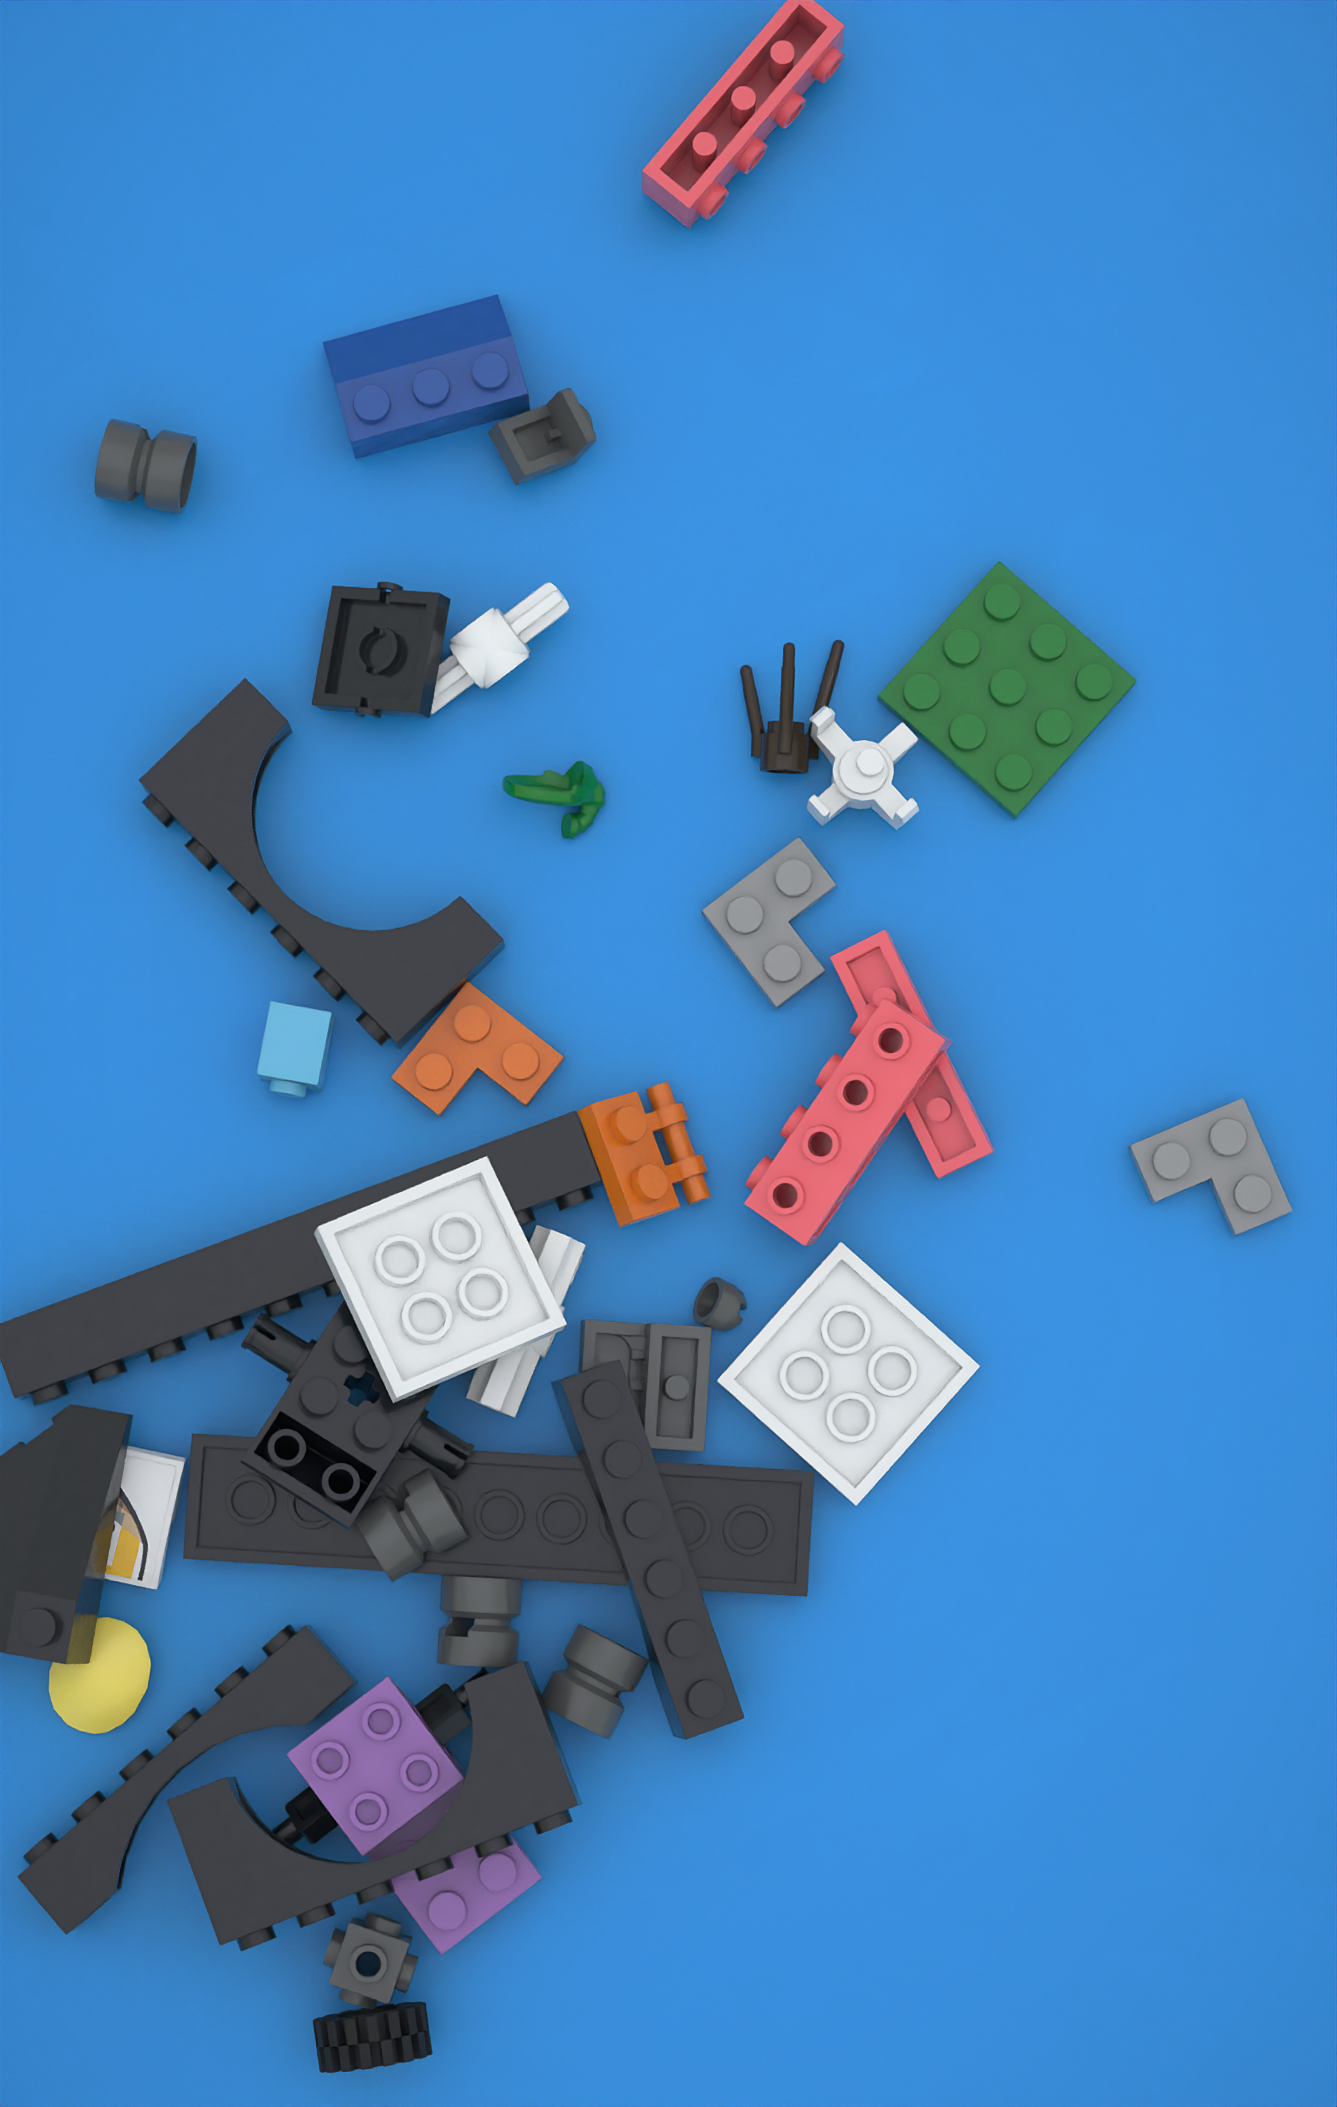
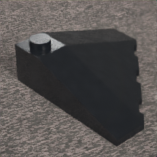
(58, 1532)

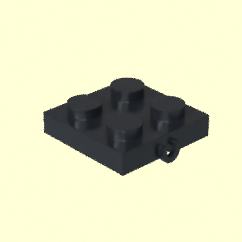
(381, 651)

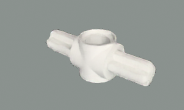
(496, 643)

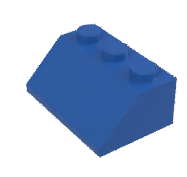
(427, 376)

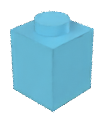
(295, 1049)

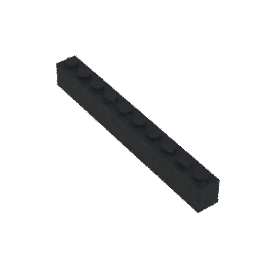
(258, 1271)

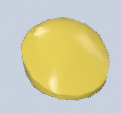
(109, 1687)

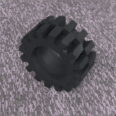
(372, 2037)

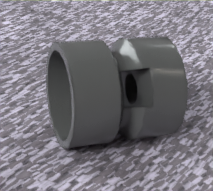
(135, 465)
(410, 1524)
(479, 1621)
(593, 1681)

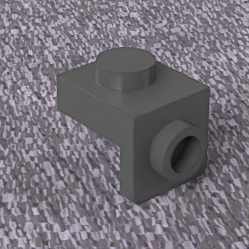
(544, 437)

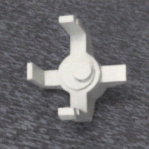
(861, 772)

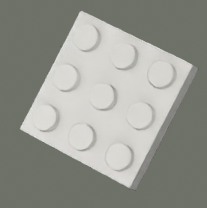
(440, 1279)
(848, 1373)

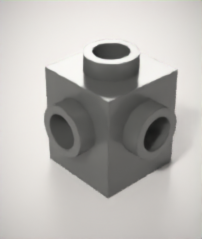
(381, 1937)

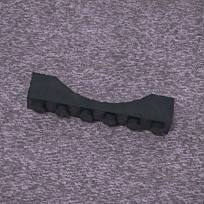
(651, 1550)
(89, 1862)

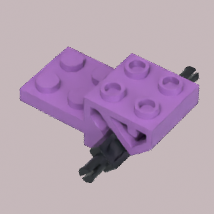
(387, 1784)

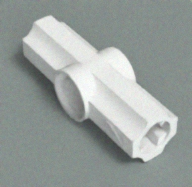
(505, 1380)

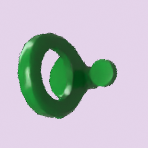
(575, 788)

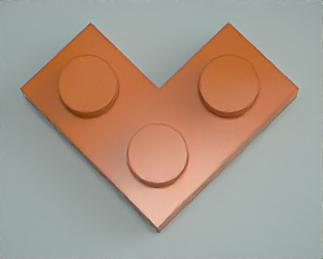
(470, 1038)

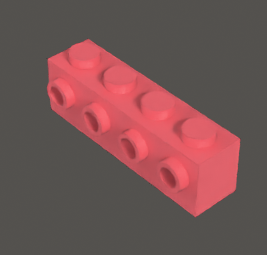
(743, 109)
(847, 1120)

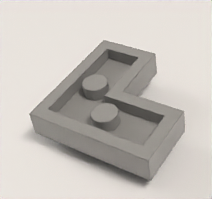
(756, 919)
(1220, 1149)

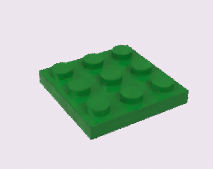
(1006, 690)

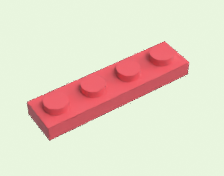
(941, 1109)

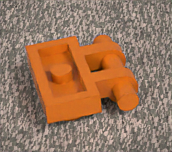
(630, 1158)

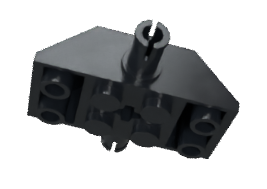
(321, 1442)

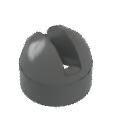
(719, 1305)

